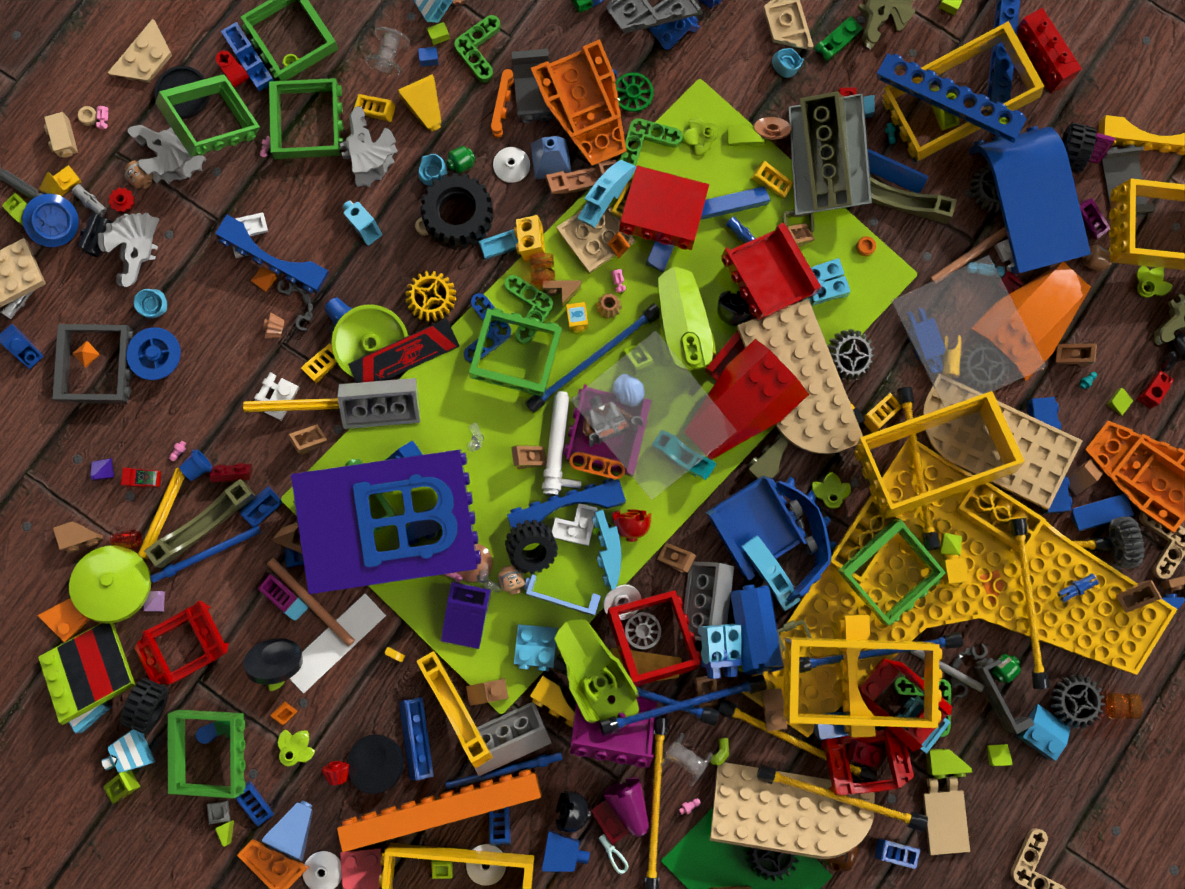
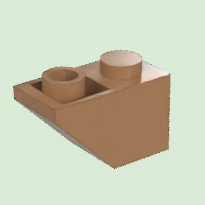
(74, 535)

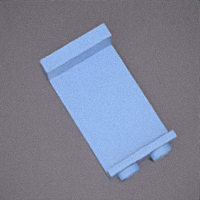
(529, 586)

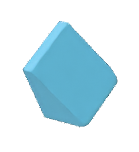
(869, 106)
(296, 609)

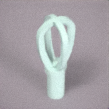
(611, 848)

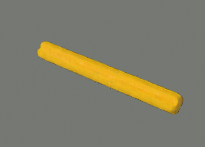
(290, 405)
(162, 512)

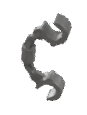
(306, 298)
(797, 511)
(956, 663)

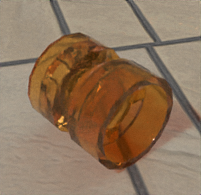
(542, 268)
(1128, 705)

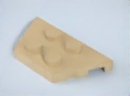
(788, 23)
(144, 56)

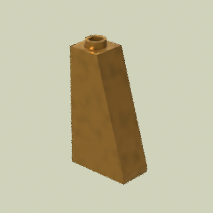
(649, 662)

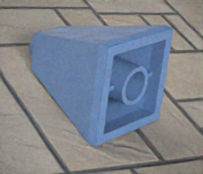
(550, 156)
(291, 832)

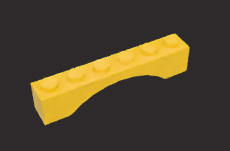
(1127, 135)
(857, 628)
(551, 696)
(455, 709)

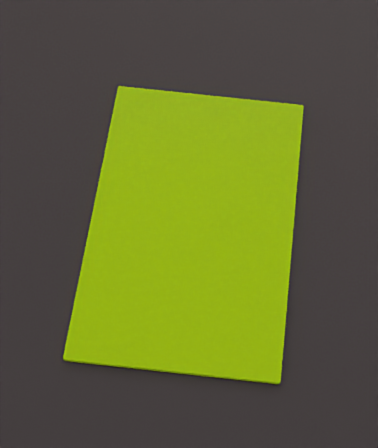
(455, 401)

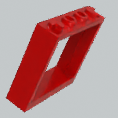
(624, 649)

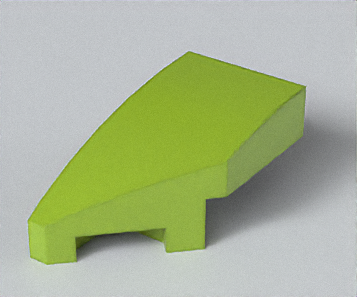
(743, 135)

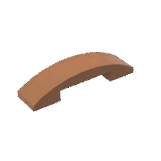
(577, 180)

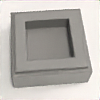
(218, 812)

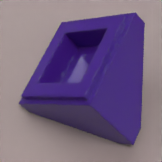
(102, 470)

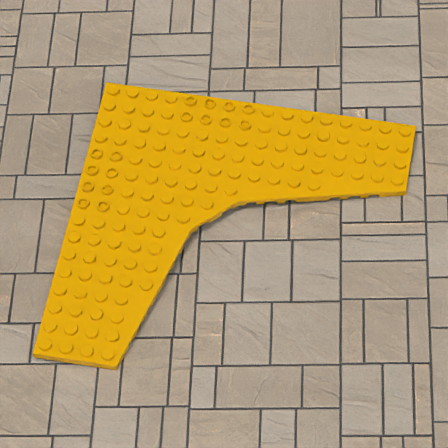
(1084, 625)

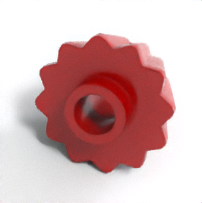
(119, 195)
(336, 772)

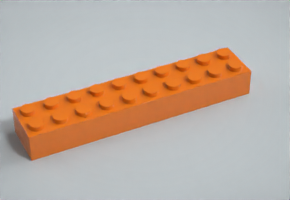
(438, 811)

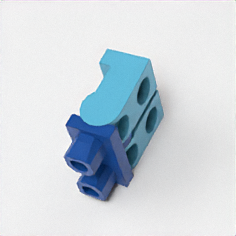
(721, 649)

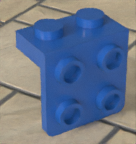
(670, 33)

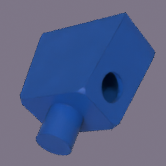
(562, 853)

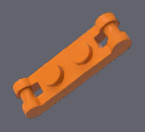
(500, 110)

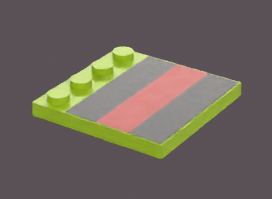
(86, 671)

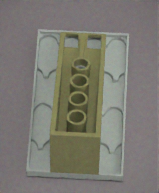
(829, 153)

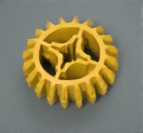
(418, 288)

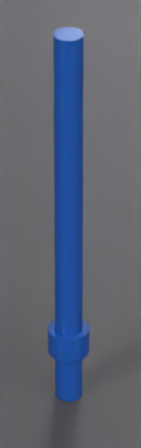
(171, 570)
(541, 761)

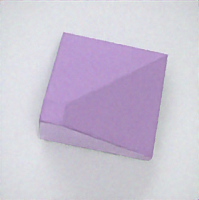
(155, 601)

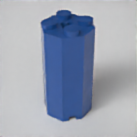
(759, 632)

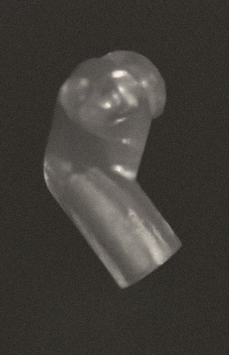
(477, 438)
(485, 582)

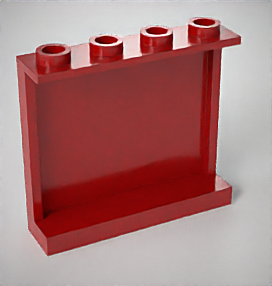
(664, 208)
(771, 272)

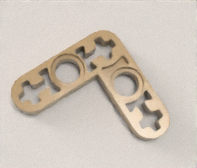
(1173, 543)
(1029, 867)

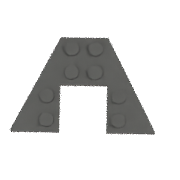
(638, 14)

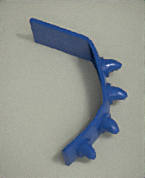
(819, 532)

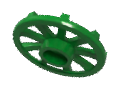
(634, 92)

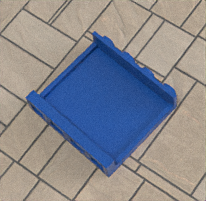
(755, 512)

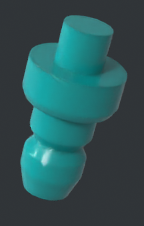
(890, 131)
(1086, 382)

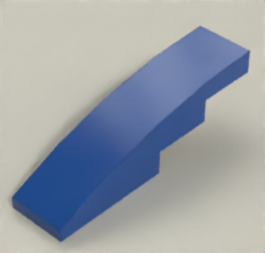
(247, 56)

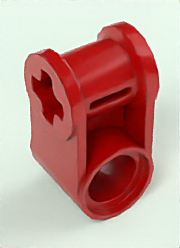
(233, 71)

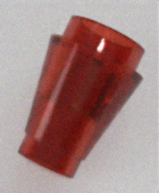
(127, 539)

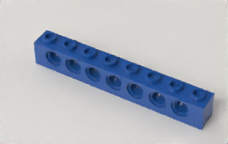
(1000, 63)
(955, 107)

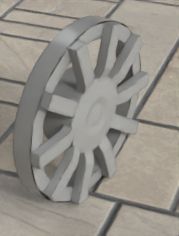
(643, 630)

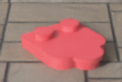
(361, 868)

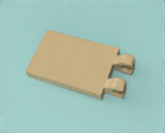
(946, 818)

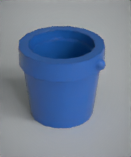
(336, 309)
(195, 465)

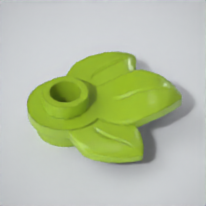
(697, 137)
(1153, 281)
(831, 488)
(296, 745)

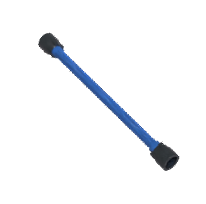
(649, 315)
(950, 640)
(706, 714)
(612, 725)

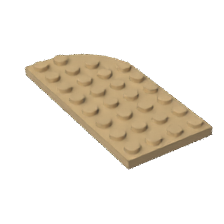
(825, 417)
(1044, 448)
(785, 816)

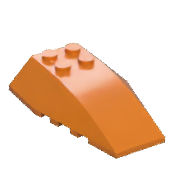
(584, 101)
(1049, 306)
(1144, 470)

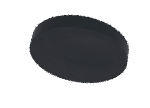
(177, 77)
(273, 661)
(375, 764)

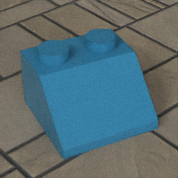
(1047, 735)

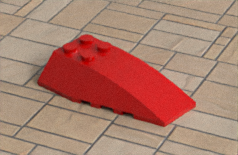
(754, 394)

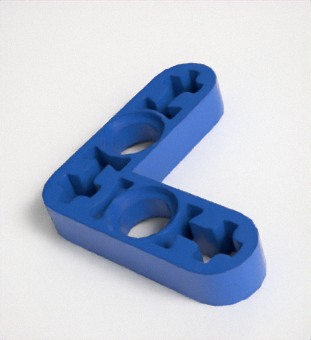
(492, 334)

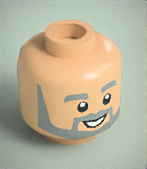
(511, 580)

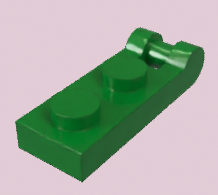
(839, 38)

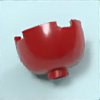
(632, 524)

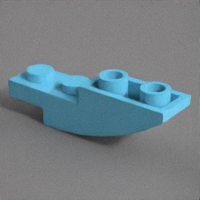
(604, 190)
(610, 556)
(770, 571)

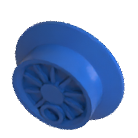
(50, 220)
(153, 353)

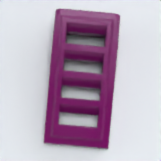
(1101, 147)
(1096, 214)
(269, 584)

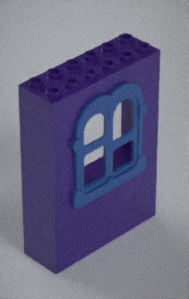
(339, 525)

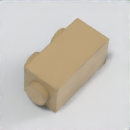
(60, 134)

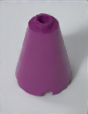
(629, 805)

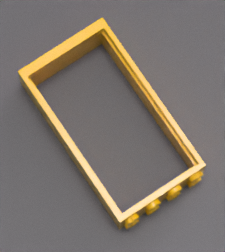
(1017, 54)
(1123, 221)
(996, 426)
(932, 676)
(454, 855)

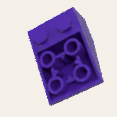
(465, 615)

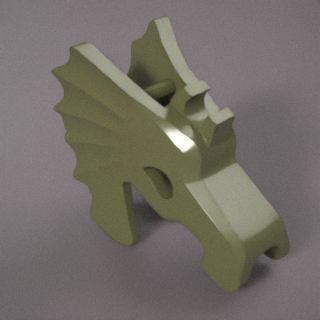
(898, 9)
(1175, 322)

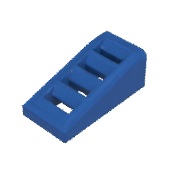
(259, 799)
(502, 841)
(884, 851)

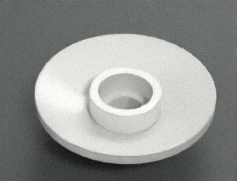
(515, 172)
(628, 594)
(330, 864)
(485, 876)

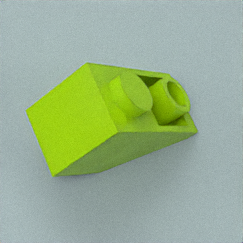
(945, 762)

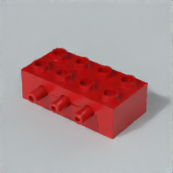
(1047, 51)

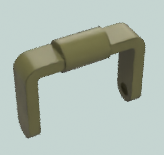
(792, 213)
(792, 625)

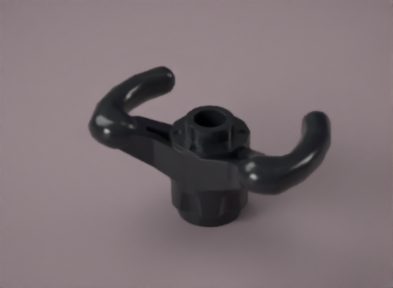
(1176, 355)

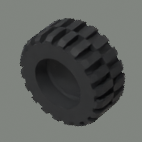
(457, 187)

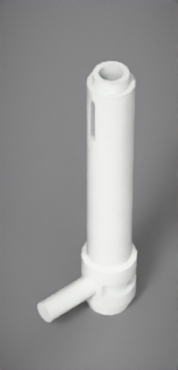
(553, 474)

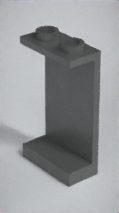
(528, 96)
(1120, 166)
(995, 699)

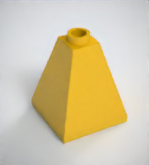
(423, 102)

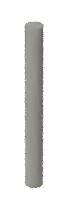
(953, 672)

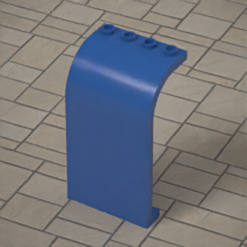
(1036, 198)

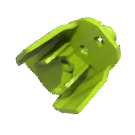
(684, 319)
(595, 673)

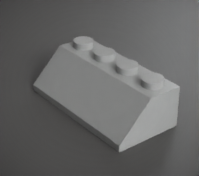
(379, 403)
(707, 595)
(513, 736)

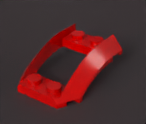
(205, 631)
(875, 684)
(840, 769)

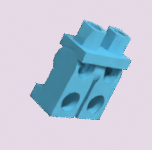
(832, 282)

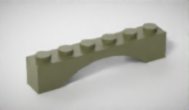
(924, 205)
(769, 462)
(220, 510)

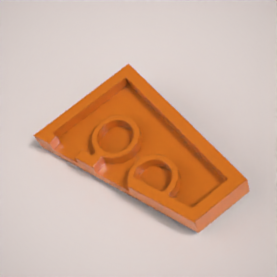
(64, 620)
(271, 866)

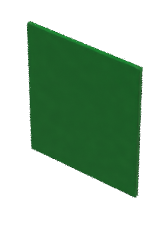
(717, 864)

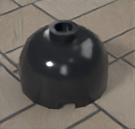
(733, 308)
(573, 812)

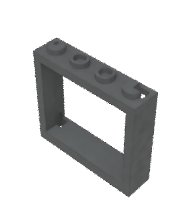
(62, 364)

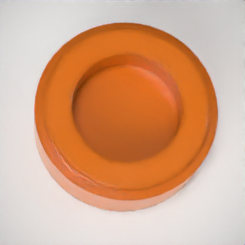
(866, 246)

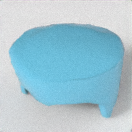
(787, 62)
(431, 168)
(150, 303)

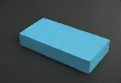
(498, 244)

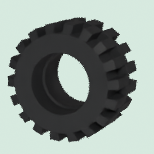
(1079, 145)
(533, 559)
(144, 706)

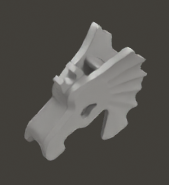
(172, 158)
(368, 159)
(135, 236)

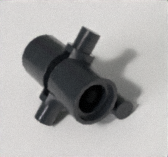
(89, 235)

